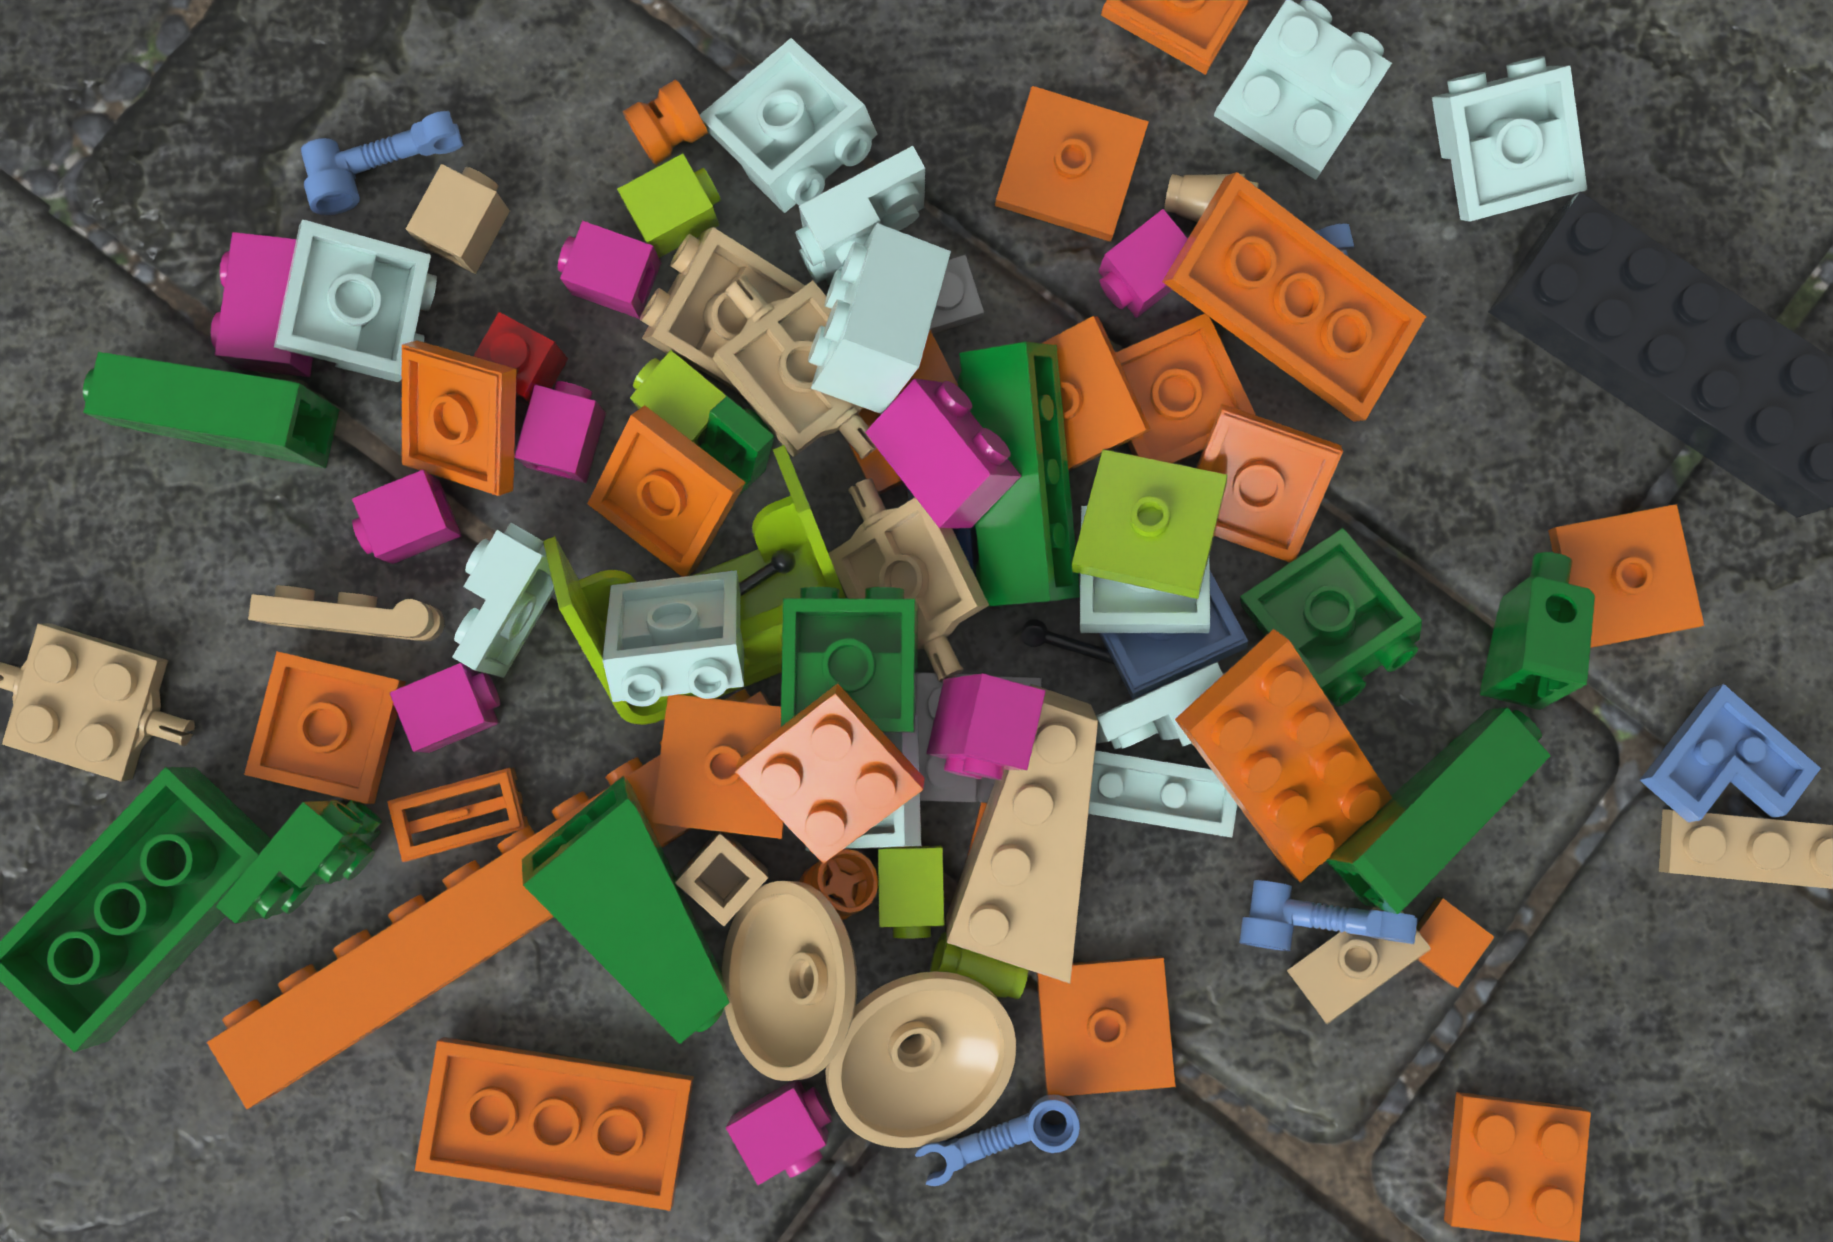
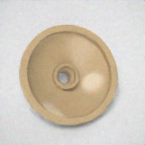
(789, 980)
(938, 1078)

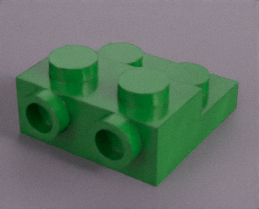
(1337, 615)
(852, 642)
(312, 848)

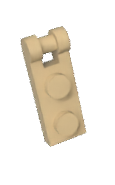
(350, 614)

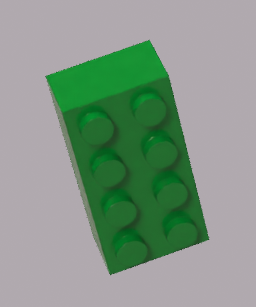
(129, 908)

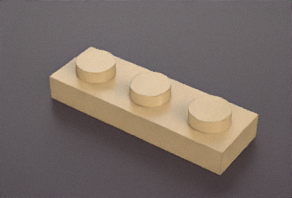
(1748, 849)

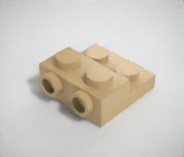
(696, 312)

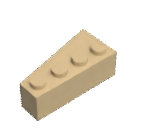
(1029, 849)

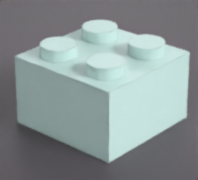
(878, 318)

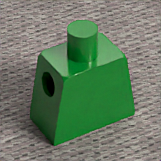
(1540, 637)

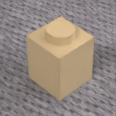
(459, 217)
(722, 876)

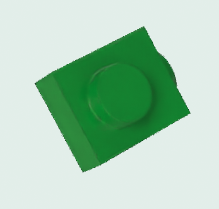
(738, 440)

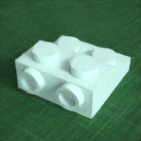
(1303, 86)
(790, 126)
(1511, 138)
(848, 212)
(353, 300)
(517, 586)
(674, 638)
(1155, 711)

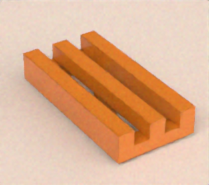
(510, 800)

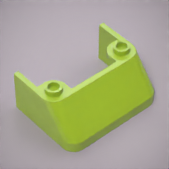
(777, 526)

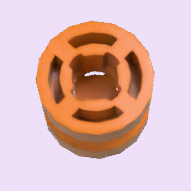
(665, 122)
(849, 879)

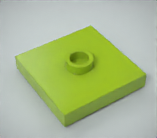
(1150, 523)

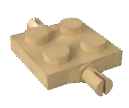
(774, 373)
(914, 554)
(88, 703)

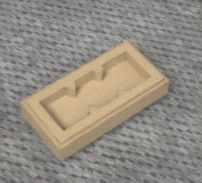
(1351, 968)

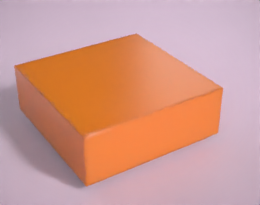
(1453, 940)

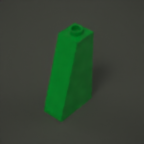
(212, 408)
(1439, 810)
(621, 903)

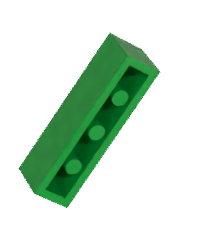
(1029, 531)

